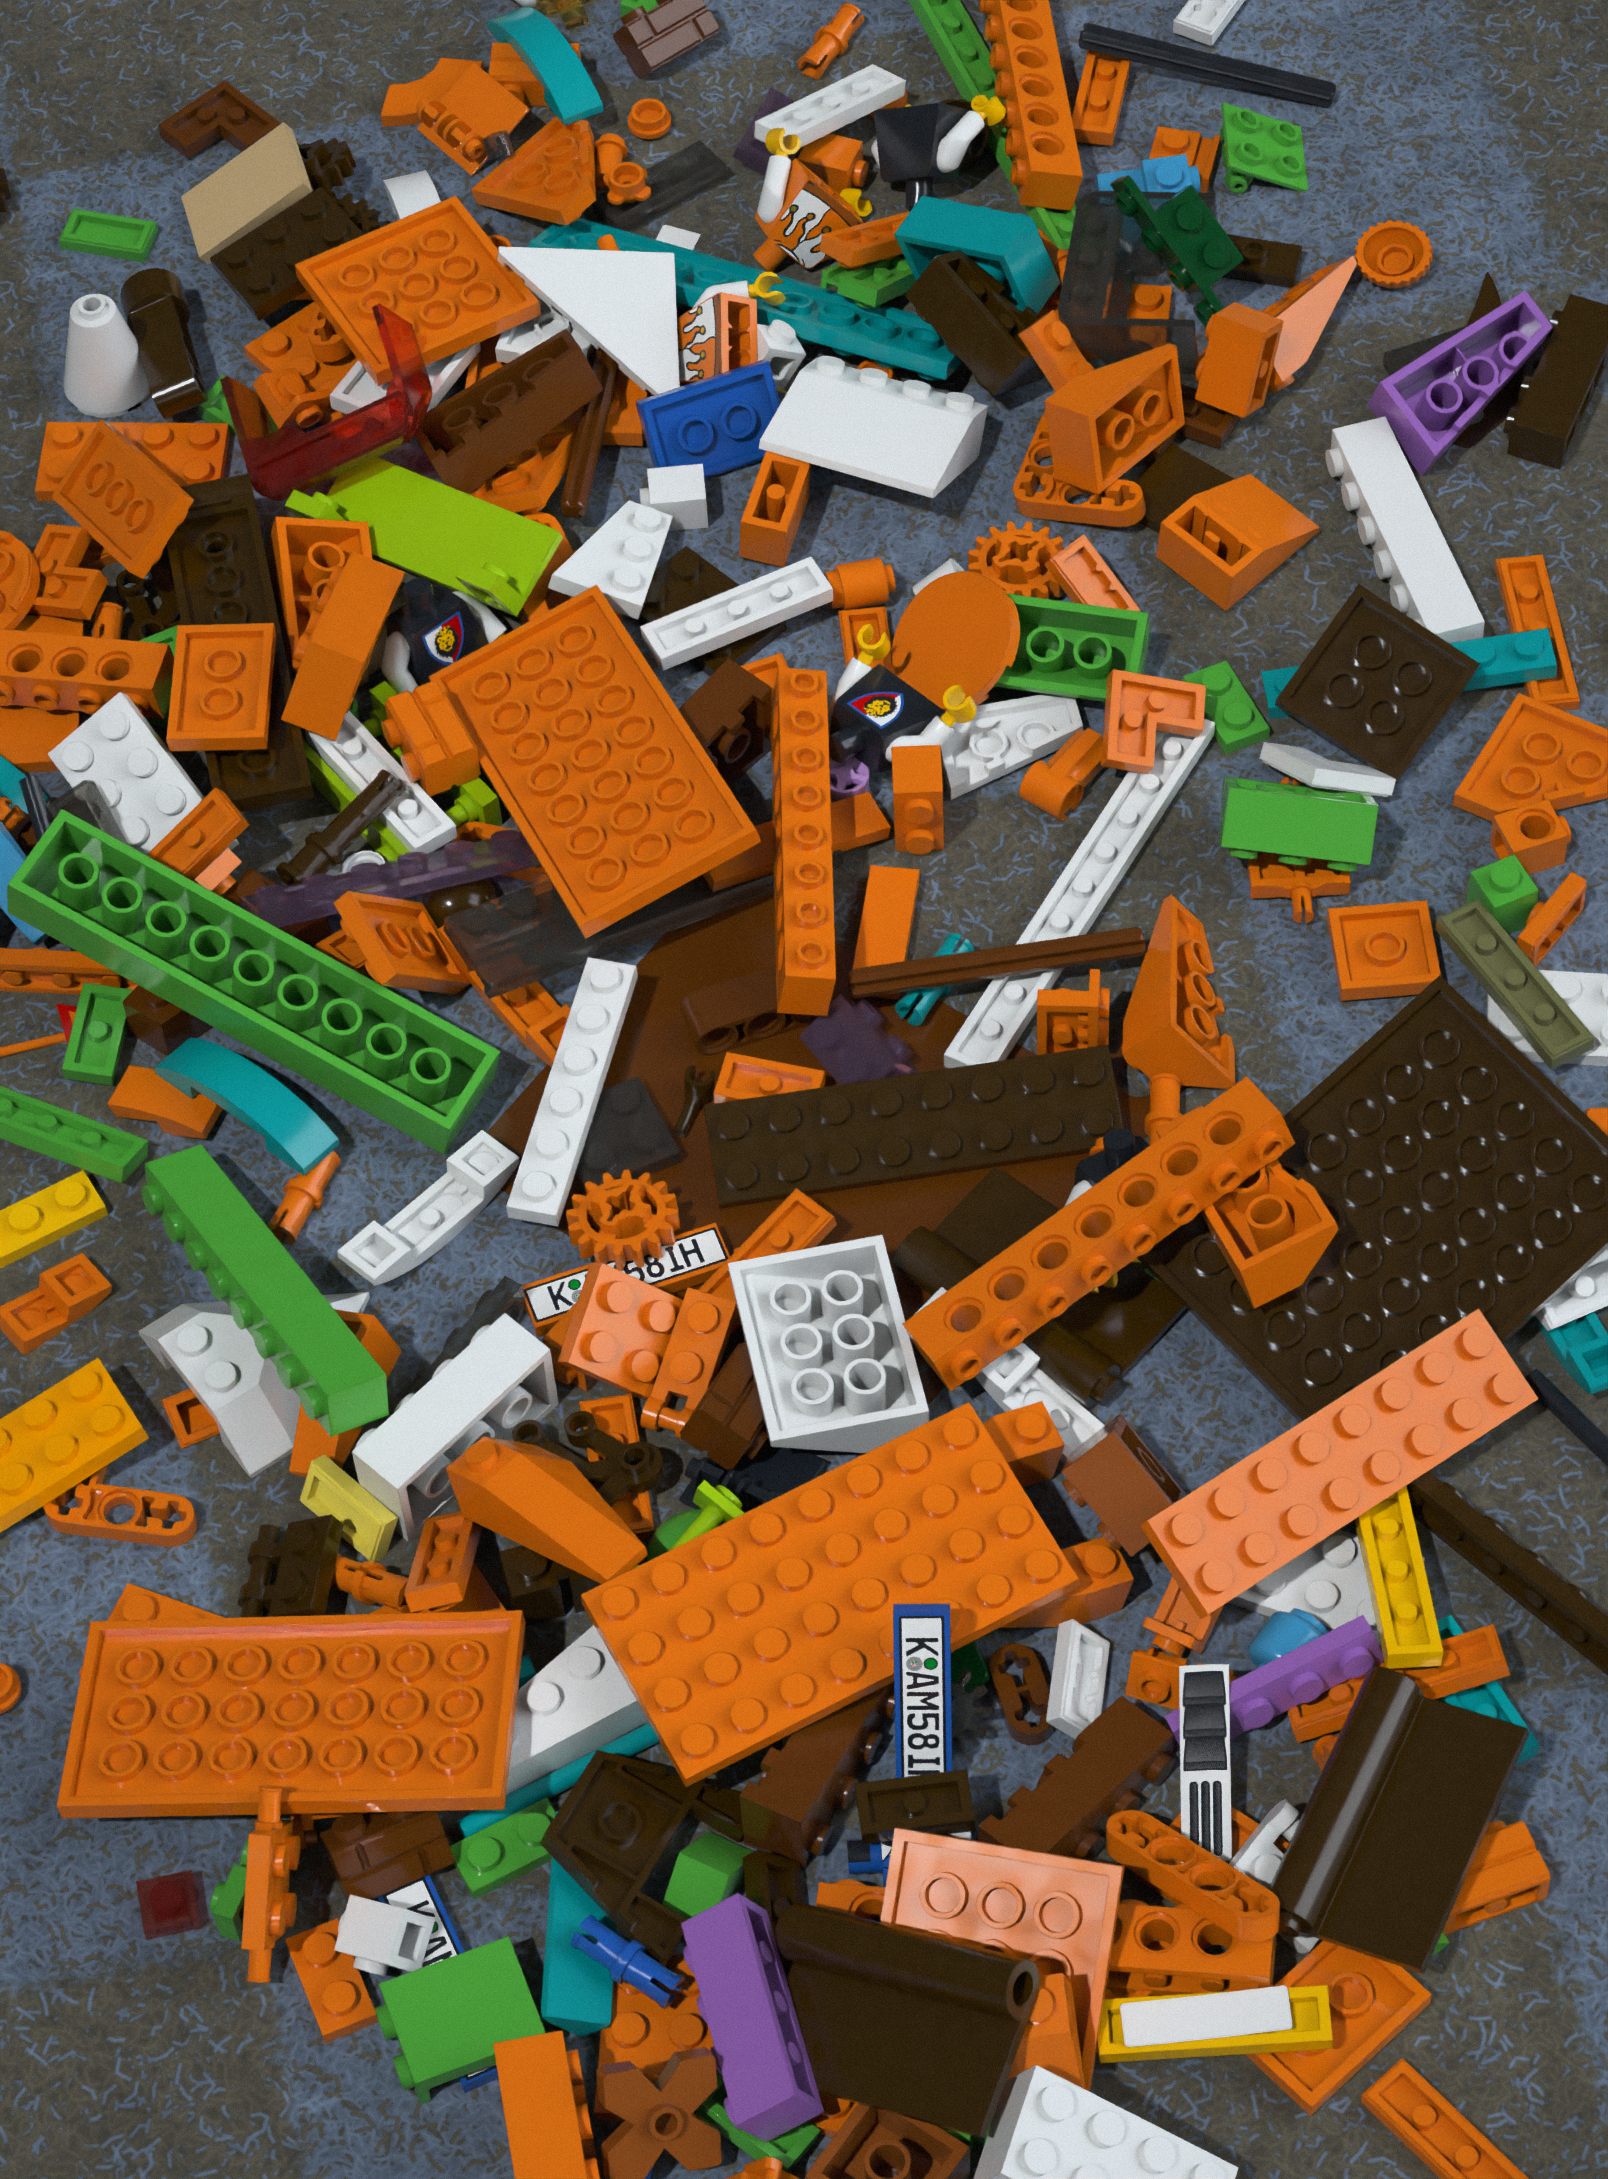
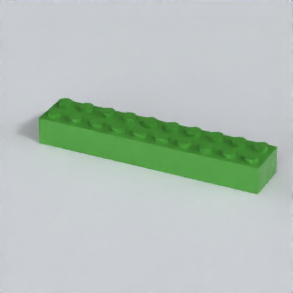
(252, 981)

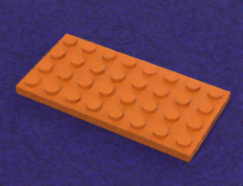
(595, 761)
(797, 1597)
(322, 1704)

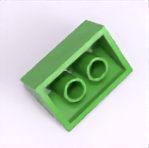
(1074, 647)
(1297, 823)

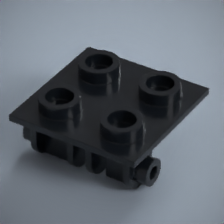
(755, 1480)

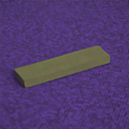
(1515, 984)

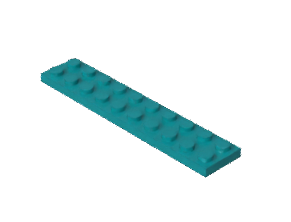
(815, 313)

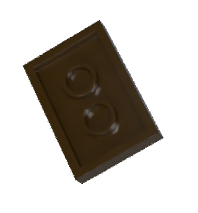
(264, 260)
(687, 581)

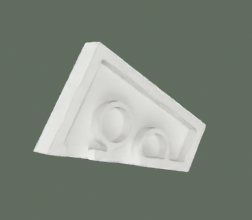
(618, 559)
(1006, 738)

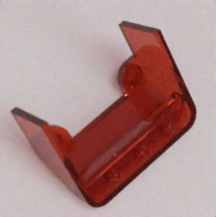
(301, 460)

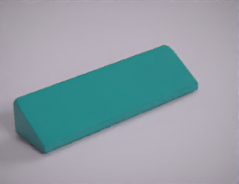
(574, 1986)

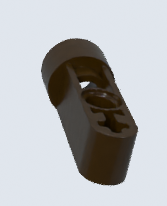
(159, 319)

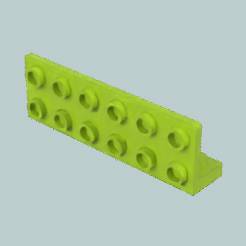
(438, 532)

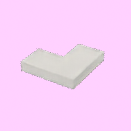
(1326, 774)

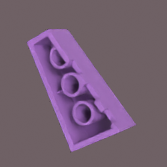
(1452, 384)

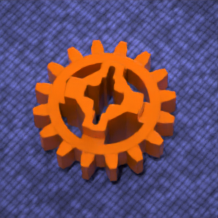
(1018, 560)
(623, 1219)

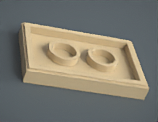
(246, 192)

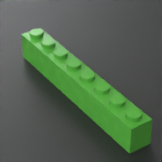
(266, 1291)

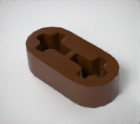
(1011, 1698)

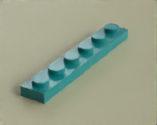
(1501, 658)

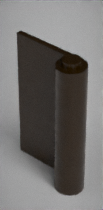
(1085, 1346)
(1394, 1822)
(905, 2015)

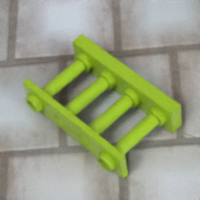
(472, 800)

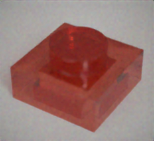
(169, 1904)

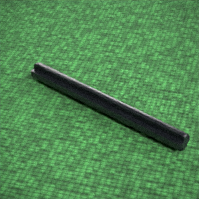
(1207, 65)

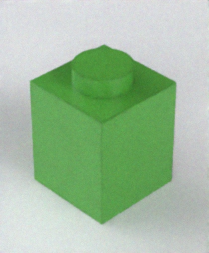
(1505, 892)

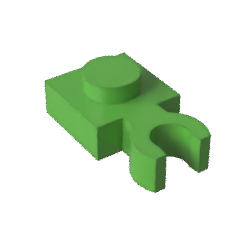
(228, 1900)

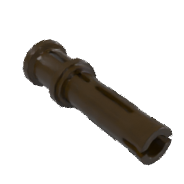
(325, 848)

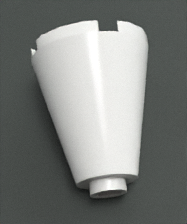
(102, 360)

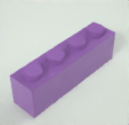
(750, 2018)

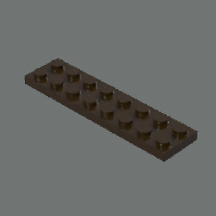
(911, 1126)

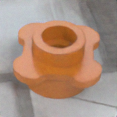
(626, 183)

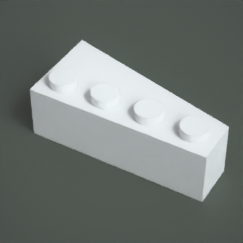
(570, 1711)

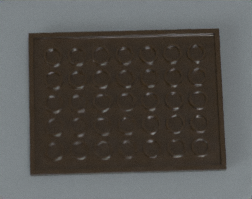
(1450, 1193)

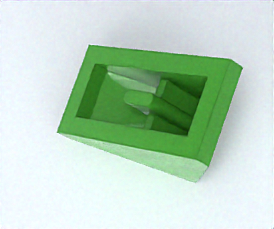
(705, 1875)

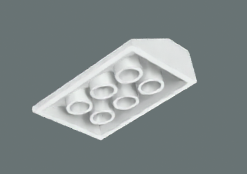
(876, 427)
(829, 1346)

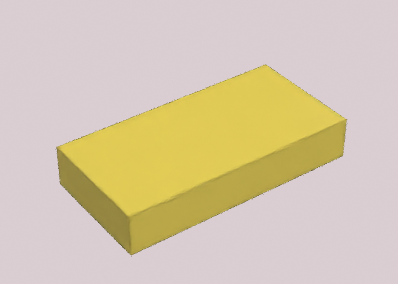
(365, 1519)

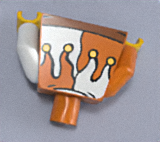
(800, 207)
(723, 328)

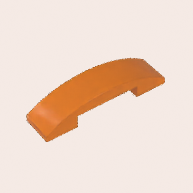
(526, 1010)

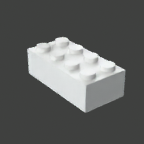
(477, 1394)
(1065, 2132)

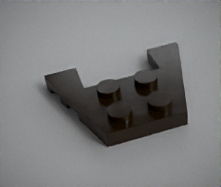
(617, 1831)

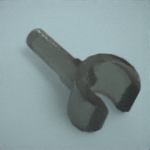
(500, 145)

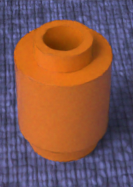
(861, 584)

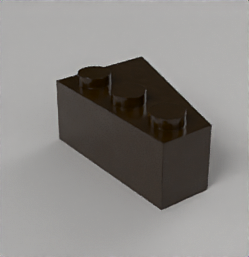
(976, 321)

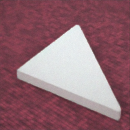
(613, 301)

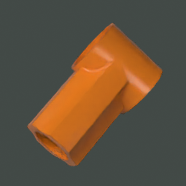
(1062, 780)

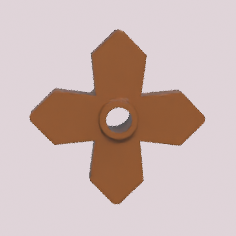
(659, 2114)

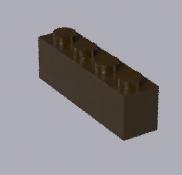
(1562, 384)

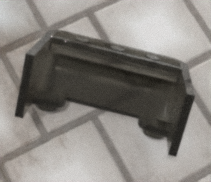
(1099, 280)

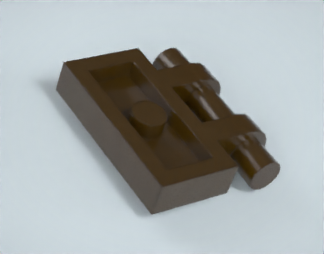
(303, 1565)

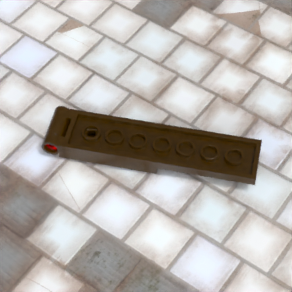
(226, 580)

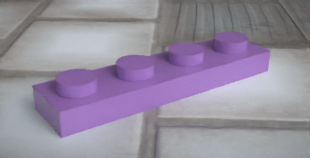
(1297, 1676)

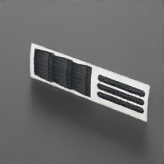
(1205, 1757)

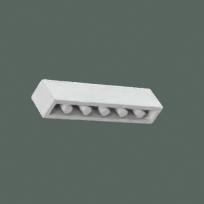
(1402, 531)

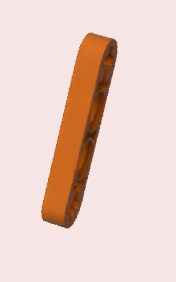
(1240, 1909)

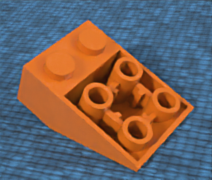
(1232, 538)

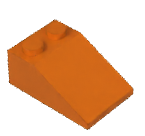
(1114, 417)

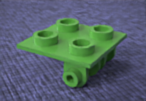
(1261, 149)

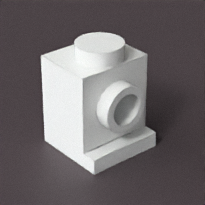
(781, 348)

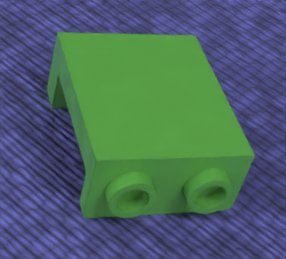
(455, 2013)

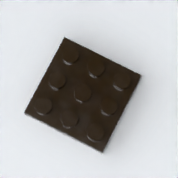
(1377, 684)

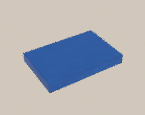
(711, 420)

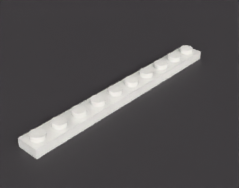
(1079, 895)

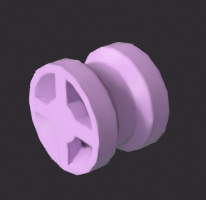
(848, 773)

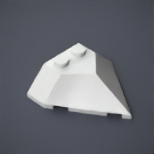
(232, 1379)

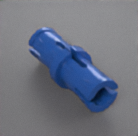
(627, 1962)

